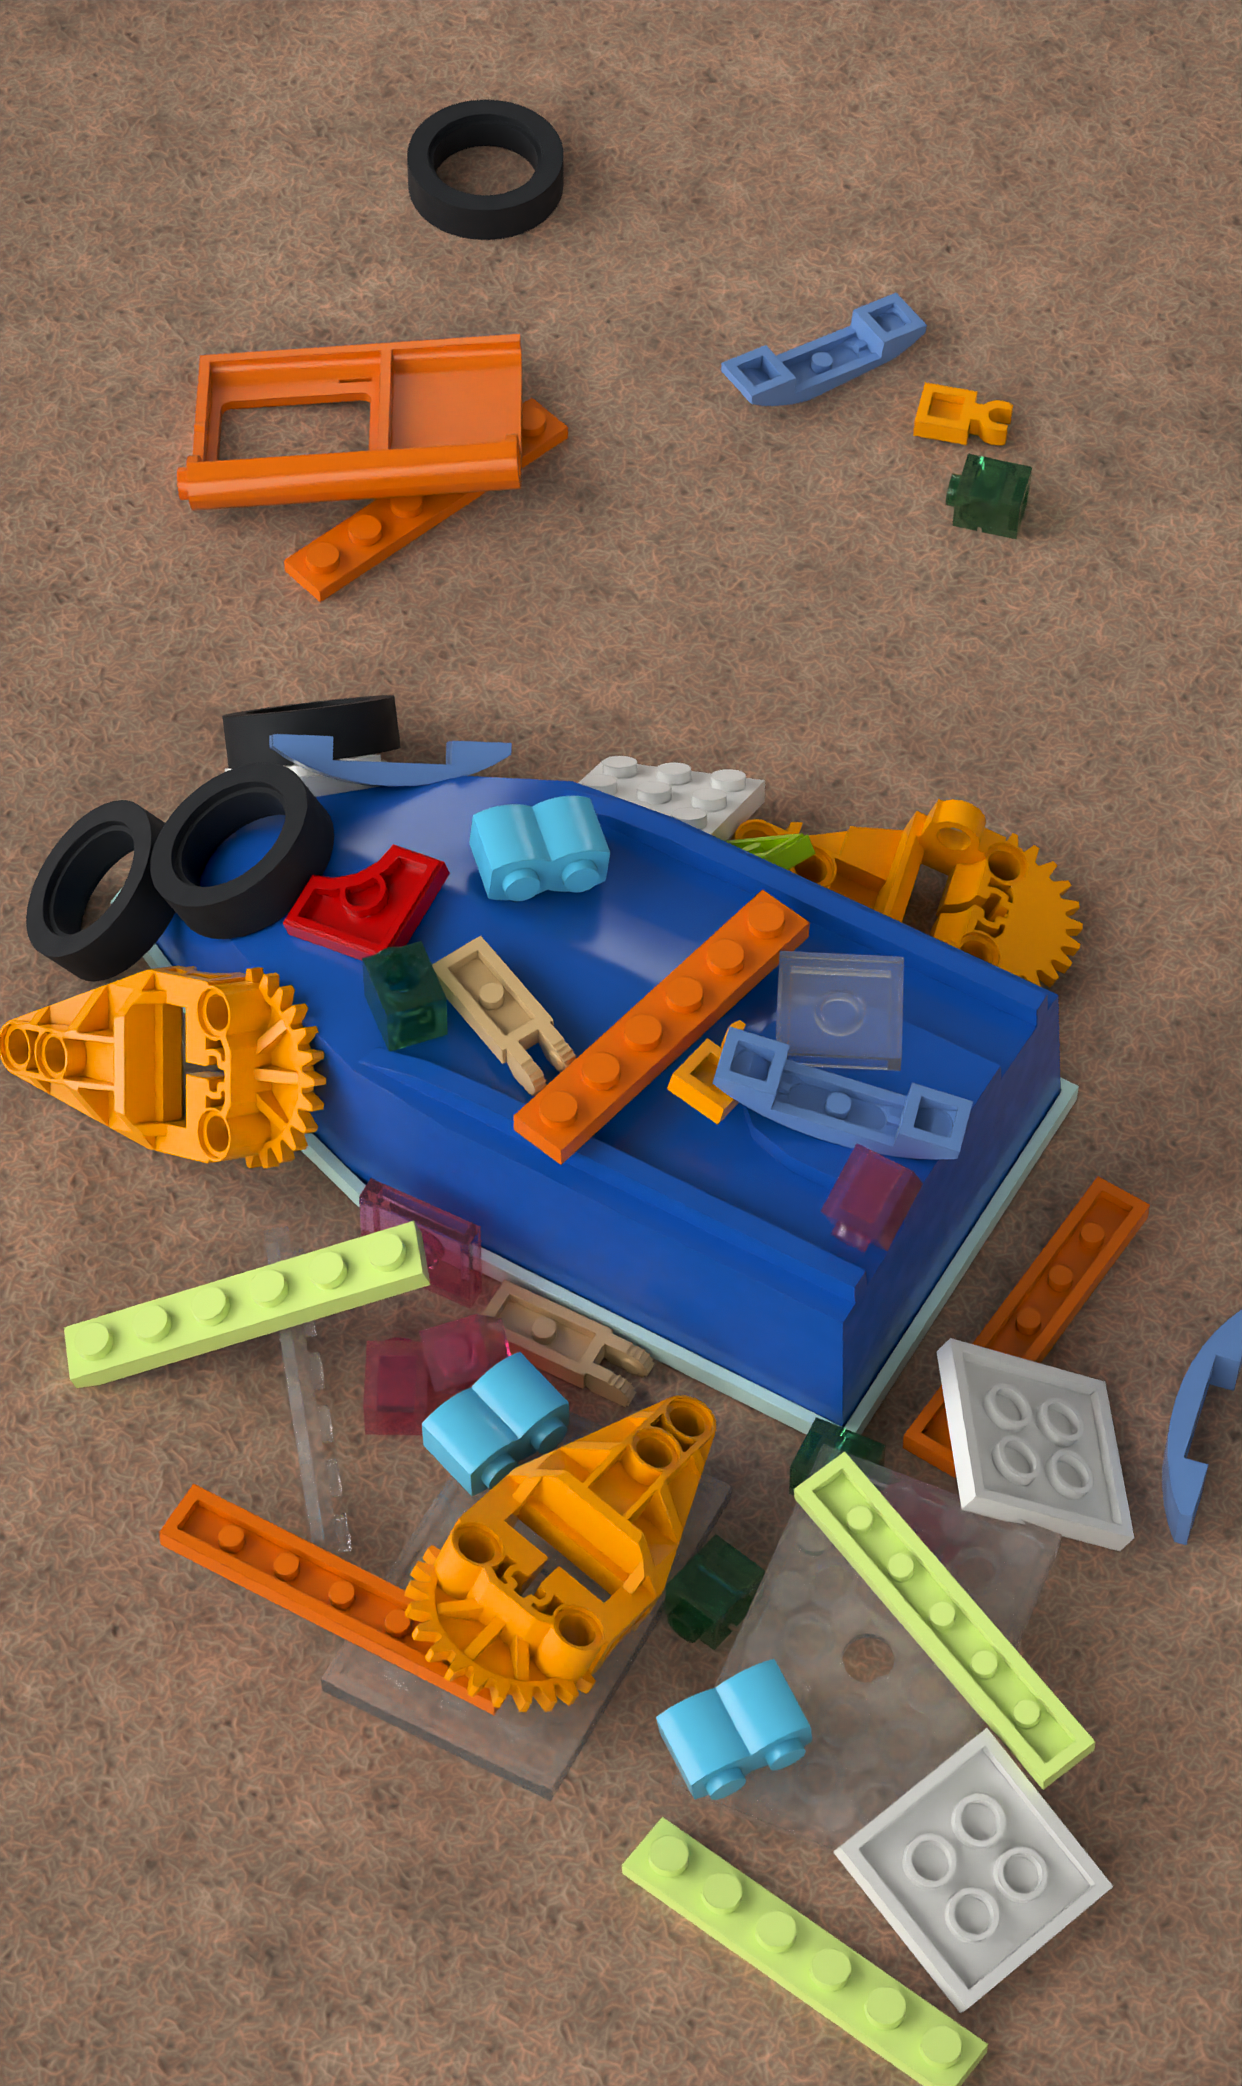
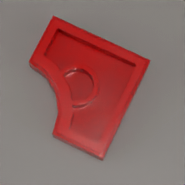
(368, 908)

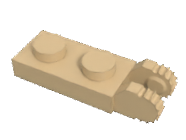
(502, 1012)
(567, 1343)

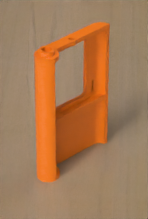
(438, 421)

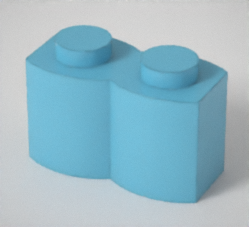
(539, 848)
(496, 1424)
(735, 1730)

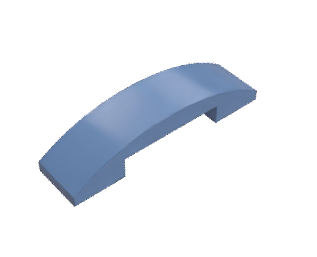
(798, 375)
(316, 755)
(837, 1107)
(1184, 1478)

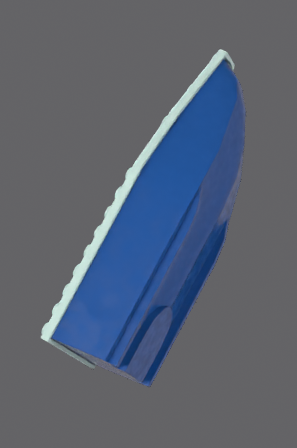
(662, 1221)

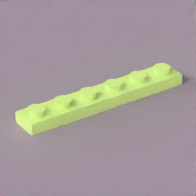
(246, 1305)
(944, 1620)
(803, 1958)

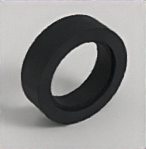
(476, 125)
(357, 726)
(212, 816)
(69, 879)

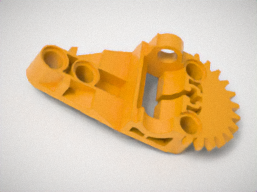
(994, 894)
(122, 1062)
(605, 1505)

